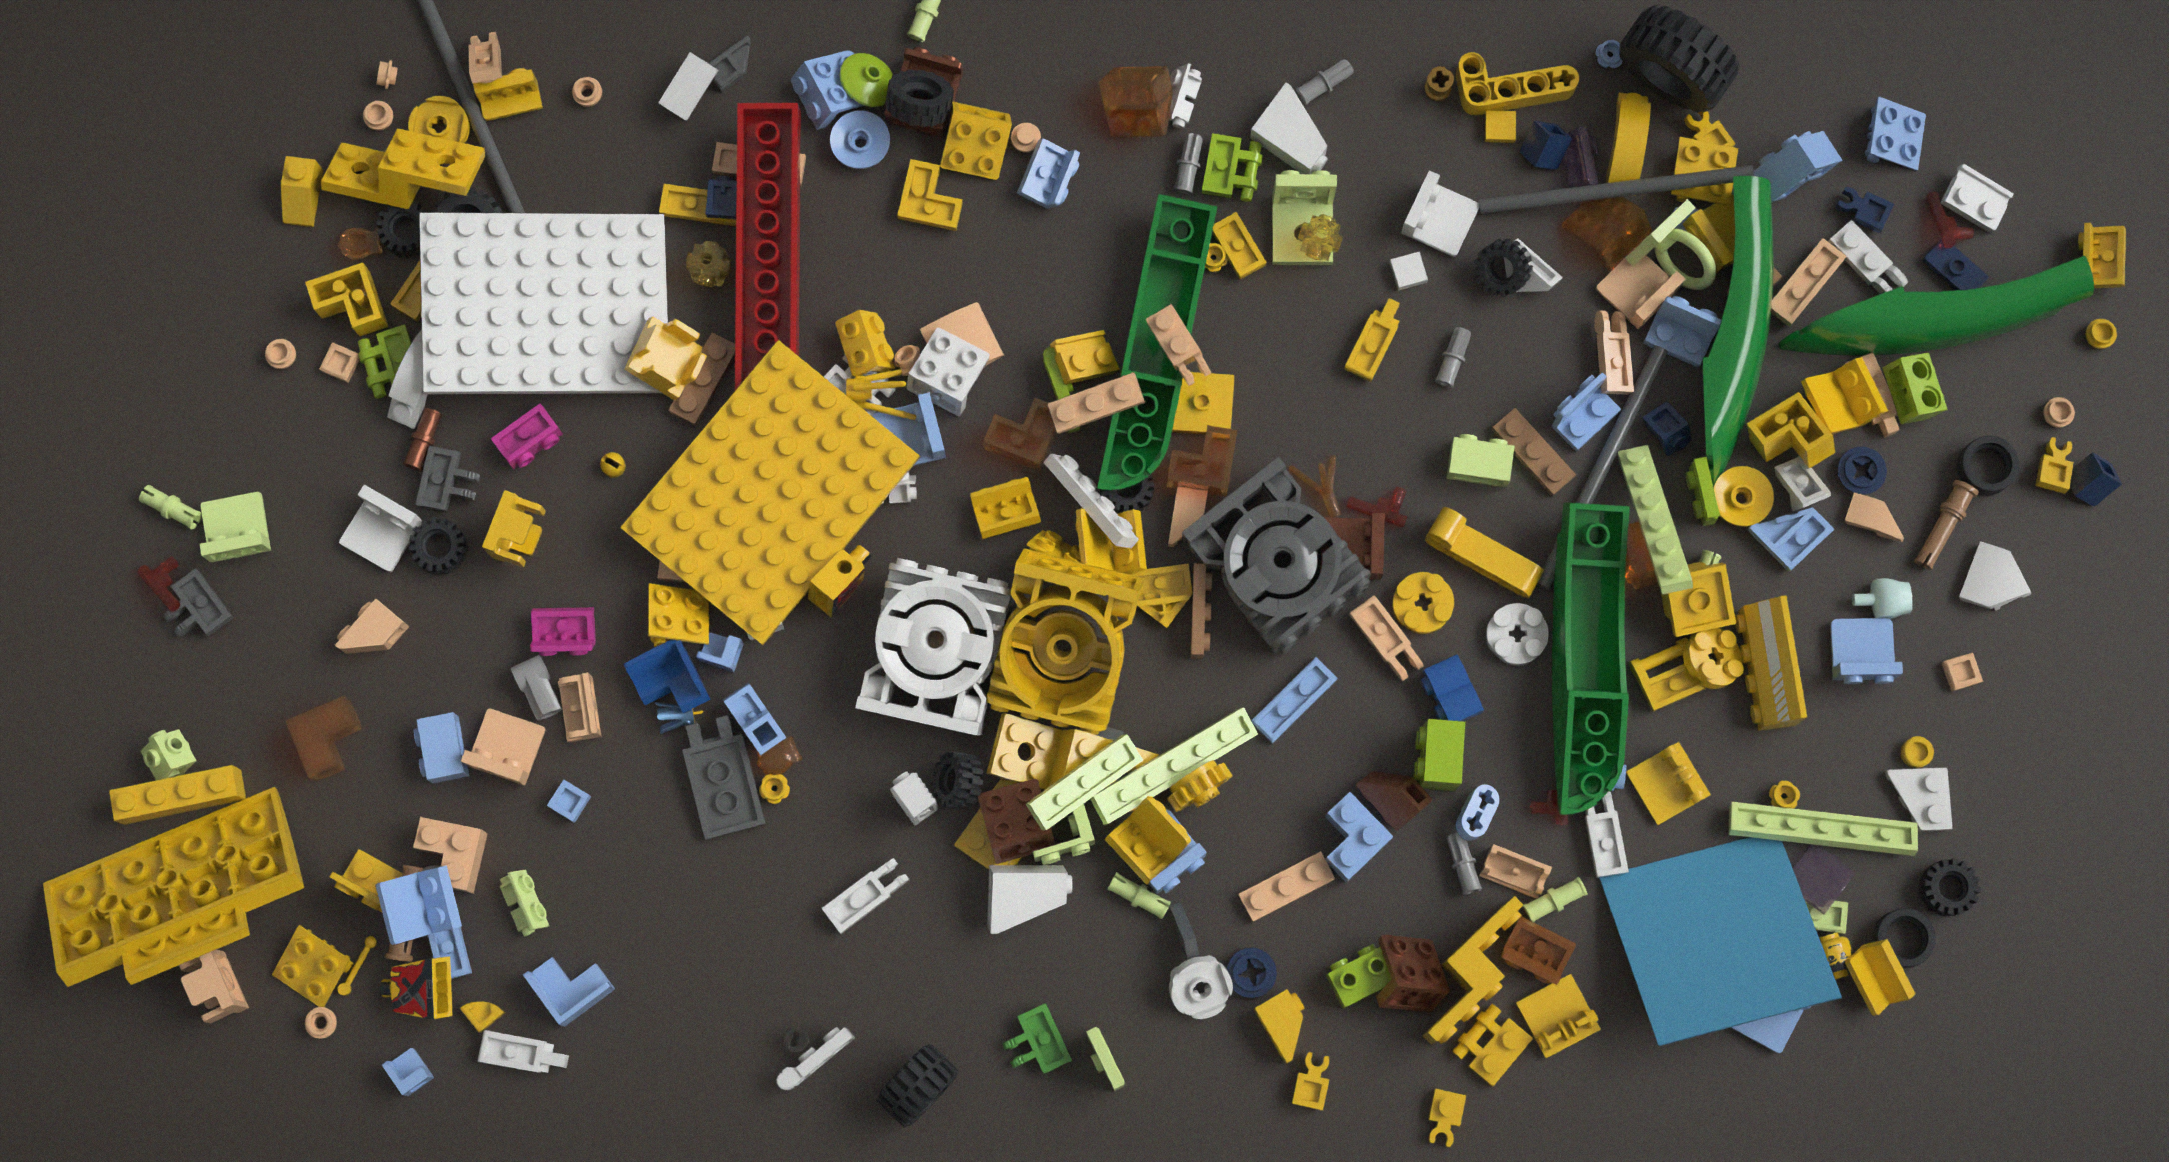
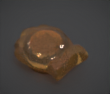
(359, 243)
(779, 757)

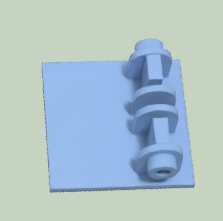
(1895, 134)

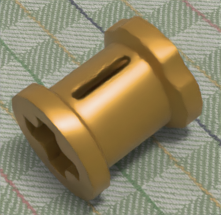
(1445, 78)

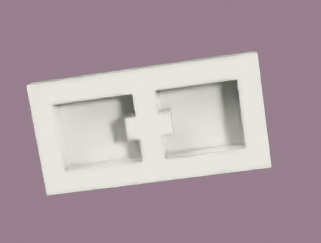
(688, 86)

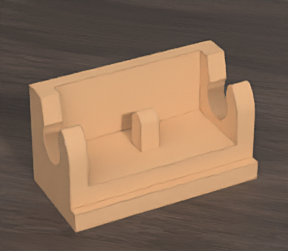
(579, 707)
(1515, 871)

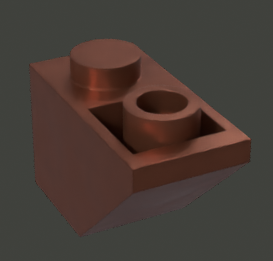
(1394, 796)

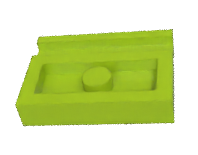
(1700, 480)

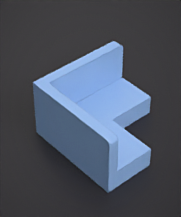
(564, 997)

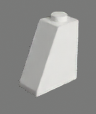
(1290, 133)
(1024, 892)

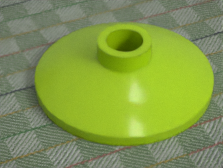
(865, 79)

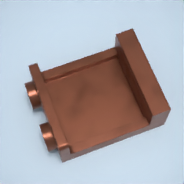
(944, 66)

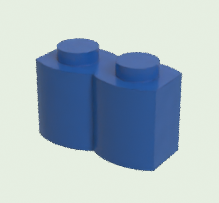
(1451, 690)

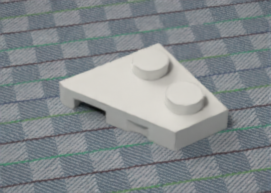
(1925, 796)

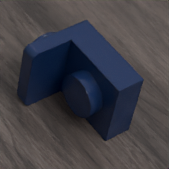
(721, 198)
(1668, 428)

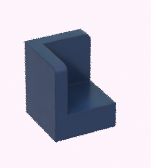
(1545, 145)
(2094, 479)

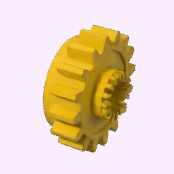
(1199, 786)

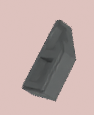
(732, 64)
(1184, 931)

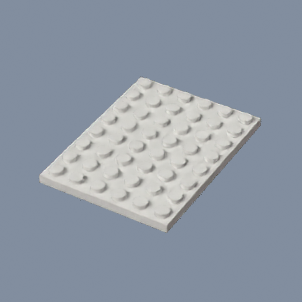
(538, 300)

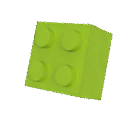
(1440, 754)

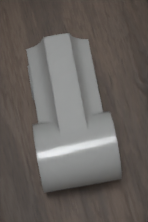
(534, 682)

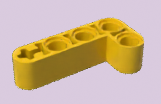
(1516, 83)
(1482, 553)

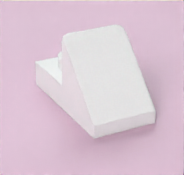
(1801, 483)

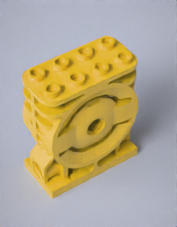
(1019, 685)

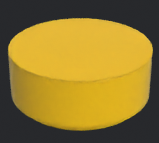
(1917, 752)

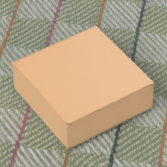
(340, 362)
(1962, 672)

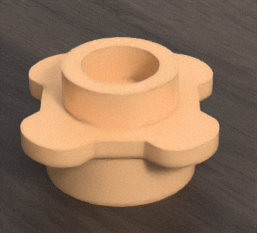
(906, 358)

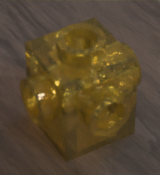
(1317, 247)
(712, 273)

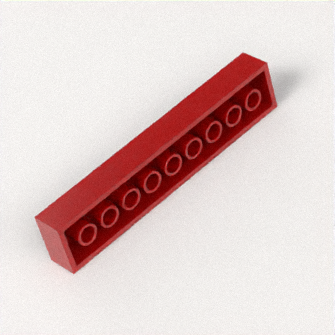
(767, 232)

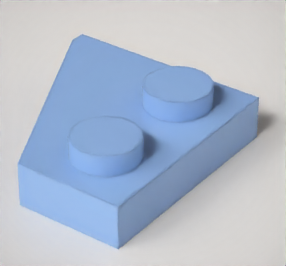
(1792, 536)

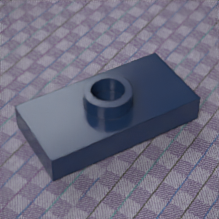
(1955, 268)

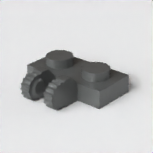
(439, 479)
(201, 602)

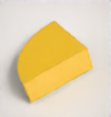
(481, 1014)

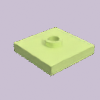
(1103, 1059)

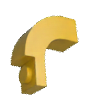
(1629, 138)

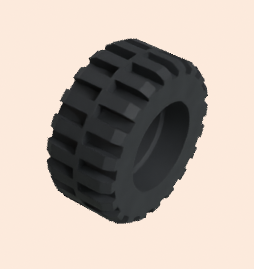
(1679, 58)

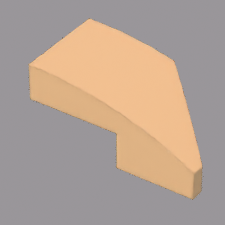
(1187, 509)
(1874, 516)

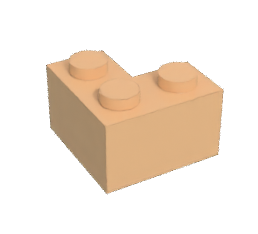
(459, 846)

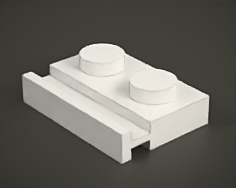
(1976, 198)

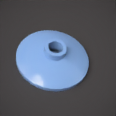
(858, 126)

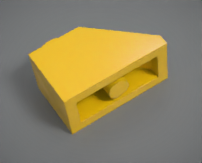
(300, 190)
(1282, 1021)

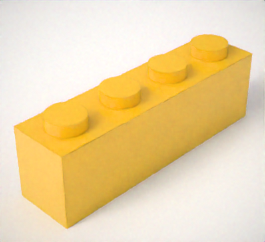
(177, 794)

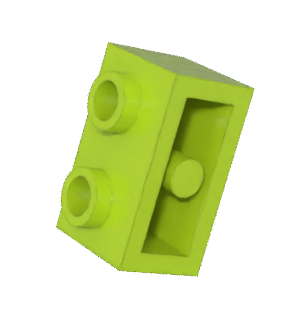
(1360, 977)

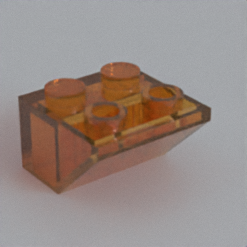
(1137, 101)

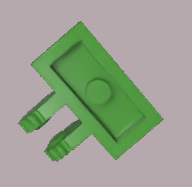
(1043, 1039)

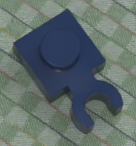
(1869, 211)

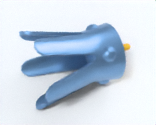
(673, 712)

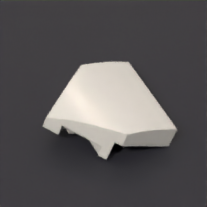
(1993, 578)

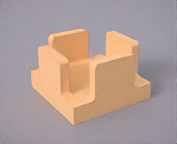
(213, 985)

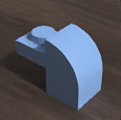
(754, 718)

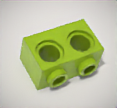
(1914, 388)

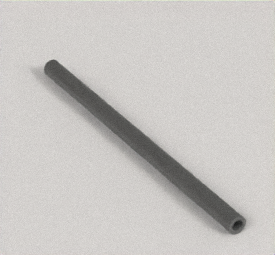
(470, 106)
(1613, 189)
(1611, 446)

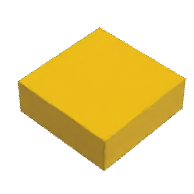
(1500, 126)

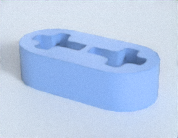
(1482, 815)

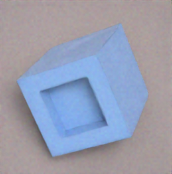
(721, 652)
(408, 1072)

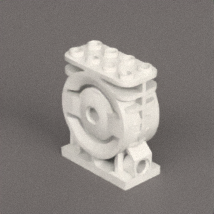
(987, 610)

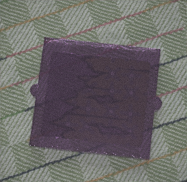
(1821, 877)

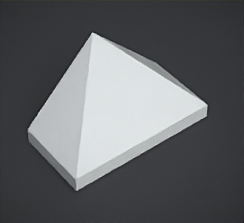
(1542, 276)

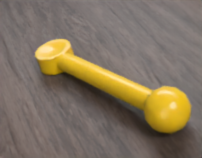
(345, 988)

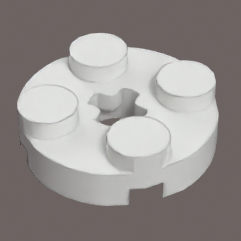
(1528, 620)
(1197, 970)

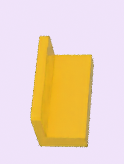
(1879, 976)

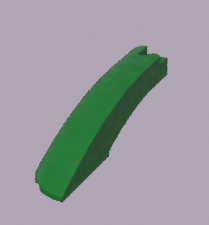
(1168, 276)
(1938, 320)
(1741, 342)
(1589, 654)

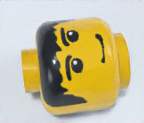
(1837, 952)

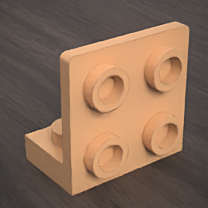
(1638, 289)
(505, 747)

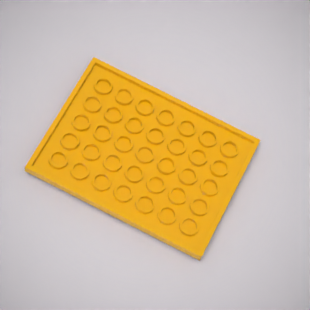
(770, 492)

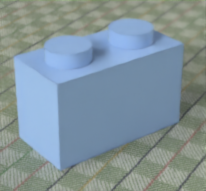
(441, 747)

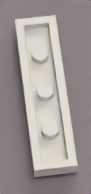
(1097, 506)

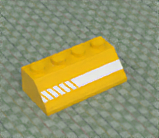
(1771, 664)

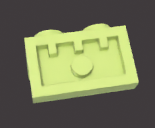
(234, 527)
(1079, 826)

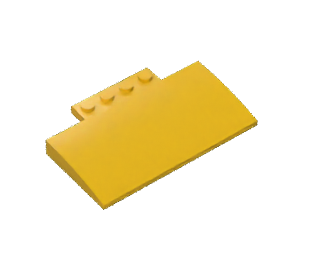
(172, 893)

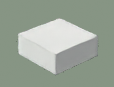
(1408, 271)

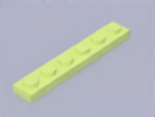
(1655, 520)
(1173, 765)
(1823, 828)

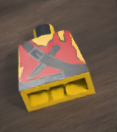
(838, 579)
(420, 988)

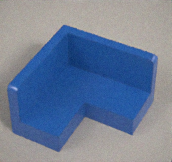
(667, 671)

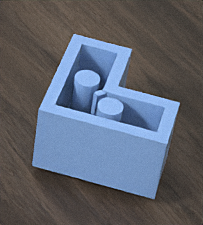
(1798, 162)
(1363, 836)

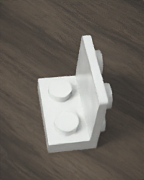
(1440, 216)
(947, 370)
(380, 529)

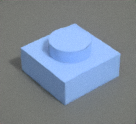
(569, 801)

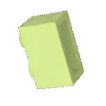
(1480, 461)

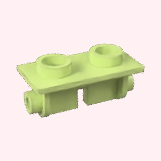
(519, 888)

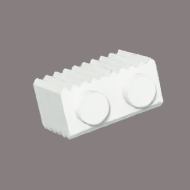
(913, 797)

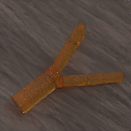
(1327, 490)

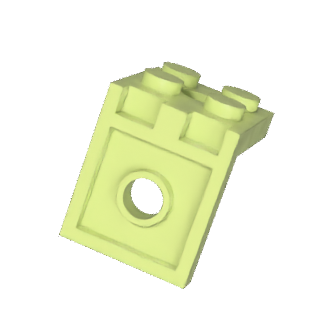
(1293, 203)

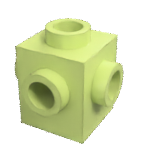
(167, 754)

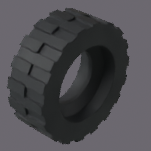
(914, 110)

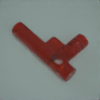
(1946, 225)
(1383, 506)
(160, 581)
(1549, 807)

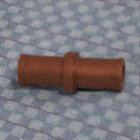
(422, 439)

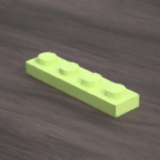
(1084, 782)

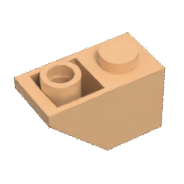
(373, 630)

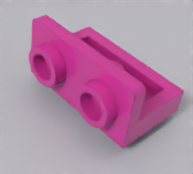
(527, 437)
(562, 630)

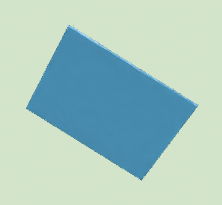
(1719, 938)

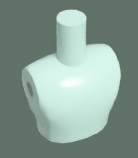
(1887, 598)

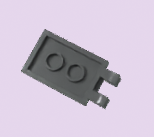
(722, 781)

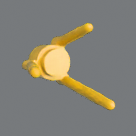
(861, 388)

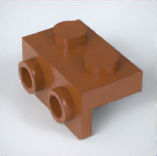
(1537, 951)

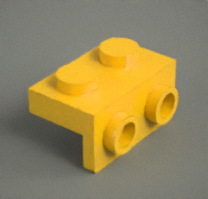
(509, 95)
(2105, 254)
(865, 343)
(1005, 507)

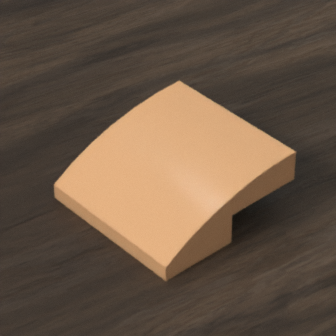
(969, 325)

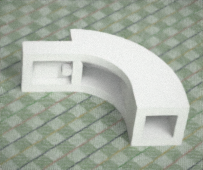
(407, 387)

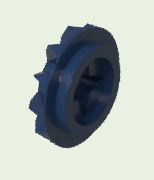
(1861, 456)
(1258, 959)

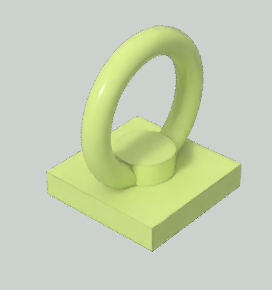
(1664, 237)

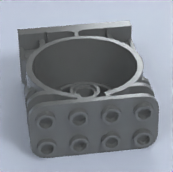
(1277, 620)

